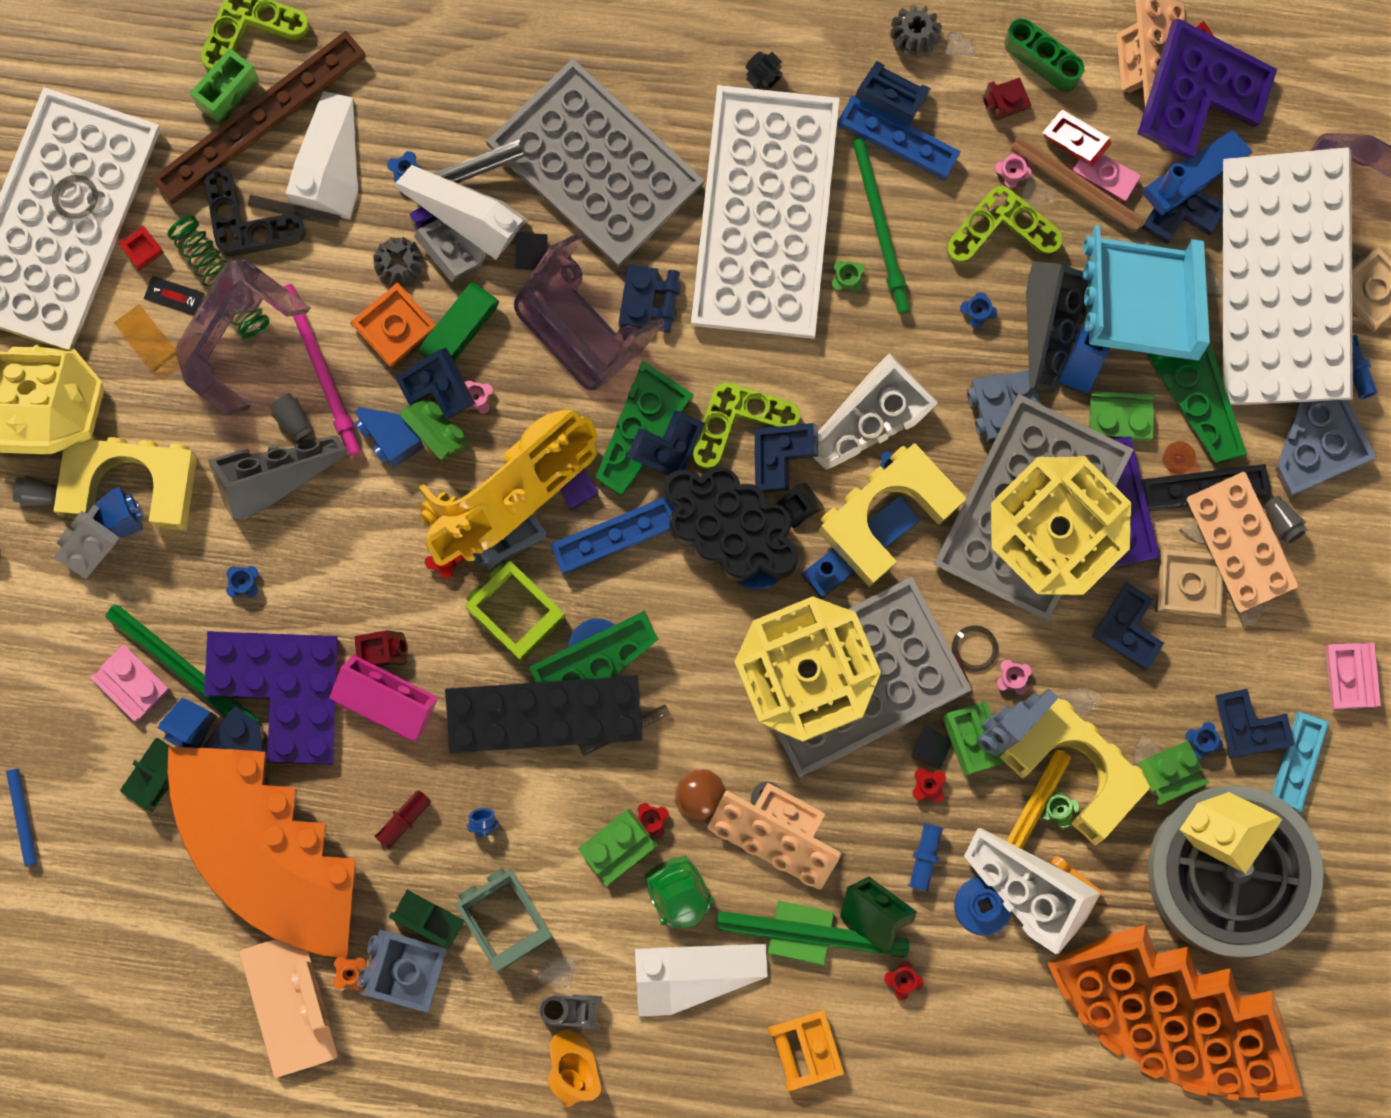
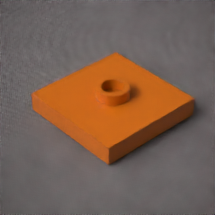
(393, 325)

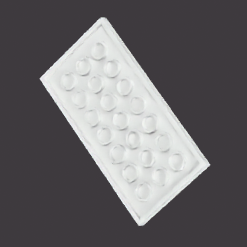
(765, 212)
(54, 261)
(1287, 277)

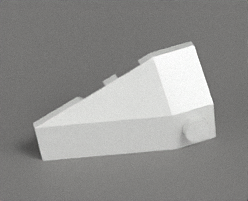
(326, 163)
(472, 214)
(877, 409)
(1039, 894)
(687, 976)

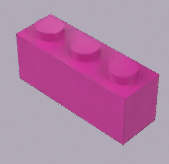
(383, 698)

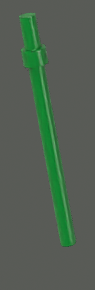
(895, 281)

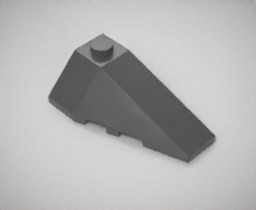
(1053, 320)
(259, 480)

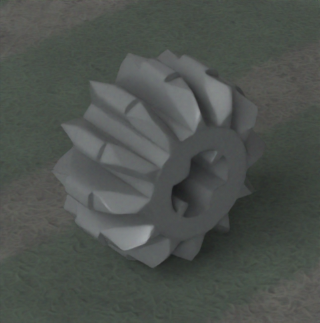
(915, 20)

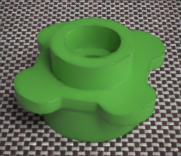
(851, 268)
(1060, 801)

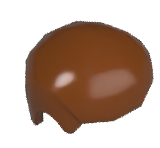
(699, 794)

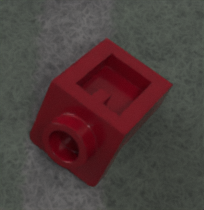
(1006, 98)
(382, 647)

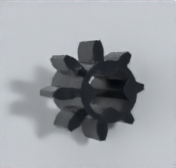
(764, 70)

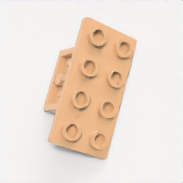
(1144, 42)
(1242, 542)
(779, 832)
(288, 1007)

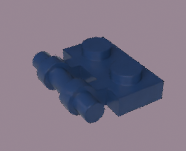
(639, 297)

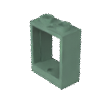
(519, 950)

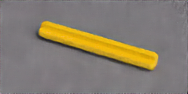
(1039, 798)

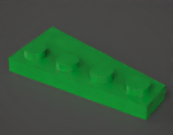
(1203, 401)
(648, 407)
(600, 654)

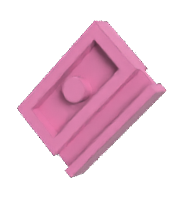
(1352, 676)
(130, 683)

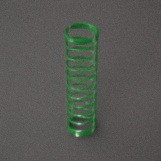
(188, 229)

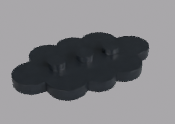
(730, 524)

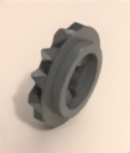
(413, 260)

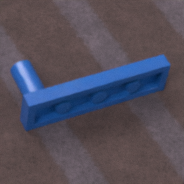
(1194, 173)
(885, 526)

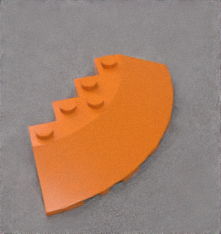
(255, 851)
(1176, 1021)

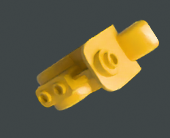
(534, 470)

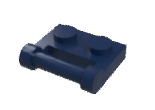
(892, 93)

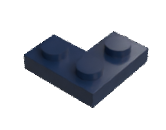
(1197, 210)
(438, 376)
(774, 449)
(672, 450)
(1120, 629)
(1244, 733)

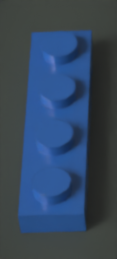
(898, 138)
(612, 536)

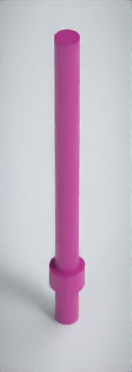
(343, 422)

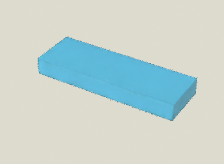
(1300, 760)

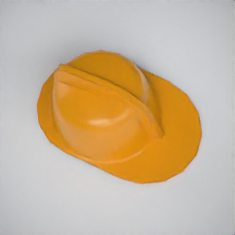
(573, 1069)

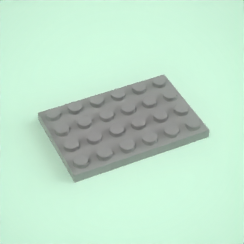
(597, 163)
(1025, 435)
(914, 677)

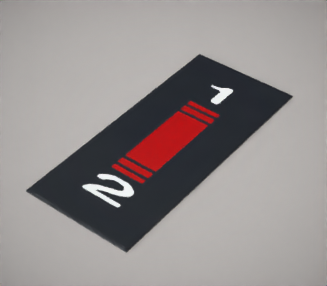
(173, 295)

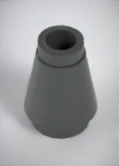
(291, 417)
(34, 492)
(1285, 520)

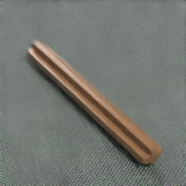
(1077, 185)

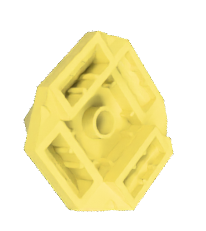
(46, 400)
(1095, 518)
(814, 634)

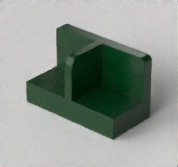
(150, 777)
(875, 912)
(427, 919)

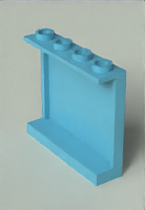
(1146, 297)

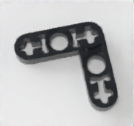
(244, 230)

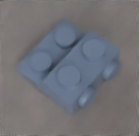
(994, 398)
(519, 539)
(1013, 723)
(401, 970)

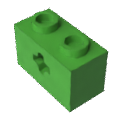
(224, 86)

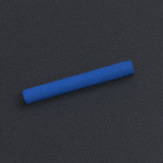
(21, 817)

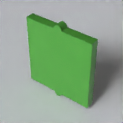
(797, 950)

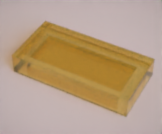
(146, 337)

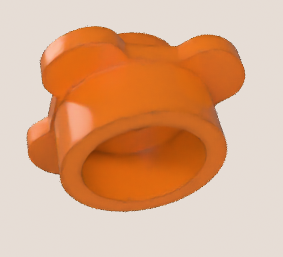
(342, 966)

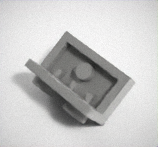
(450, 250)
(86, 544)

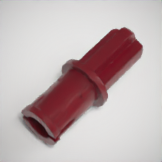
(403, 819)

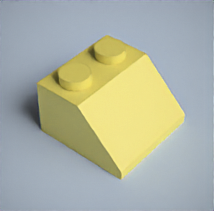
(1230, 829)

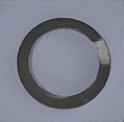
(70, 179)
(975, 668)

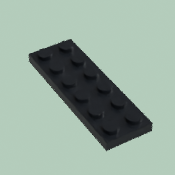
(544, 714)

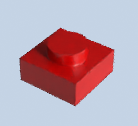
(141, 248)

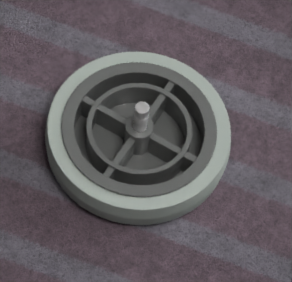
(1231, 910)

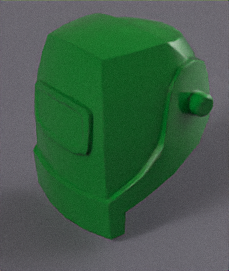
(678, 893)

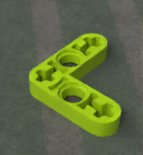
(241, 18)
(1007, 217)
(738, 409)

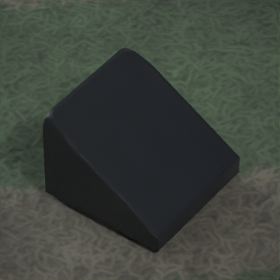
(530, 250)
(800, 504)
(931, 747)

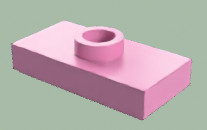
(1109, 177)

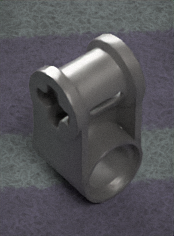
(574, 1011)

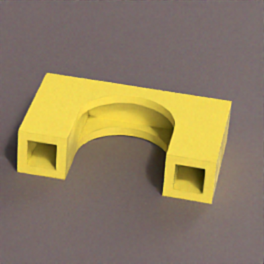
(90, 460)
(908, 474)
(1118, 781)

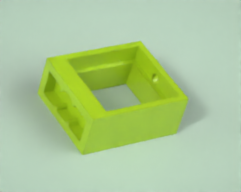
(537, 633)

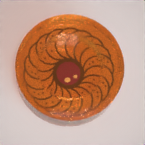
(1179, 457)

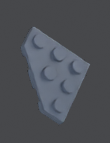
(1322, 445)

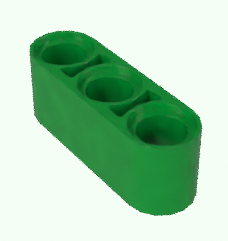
(1049, 68)
(461, 322)

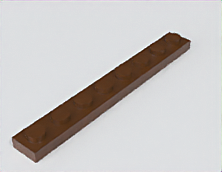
(259, 117)

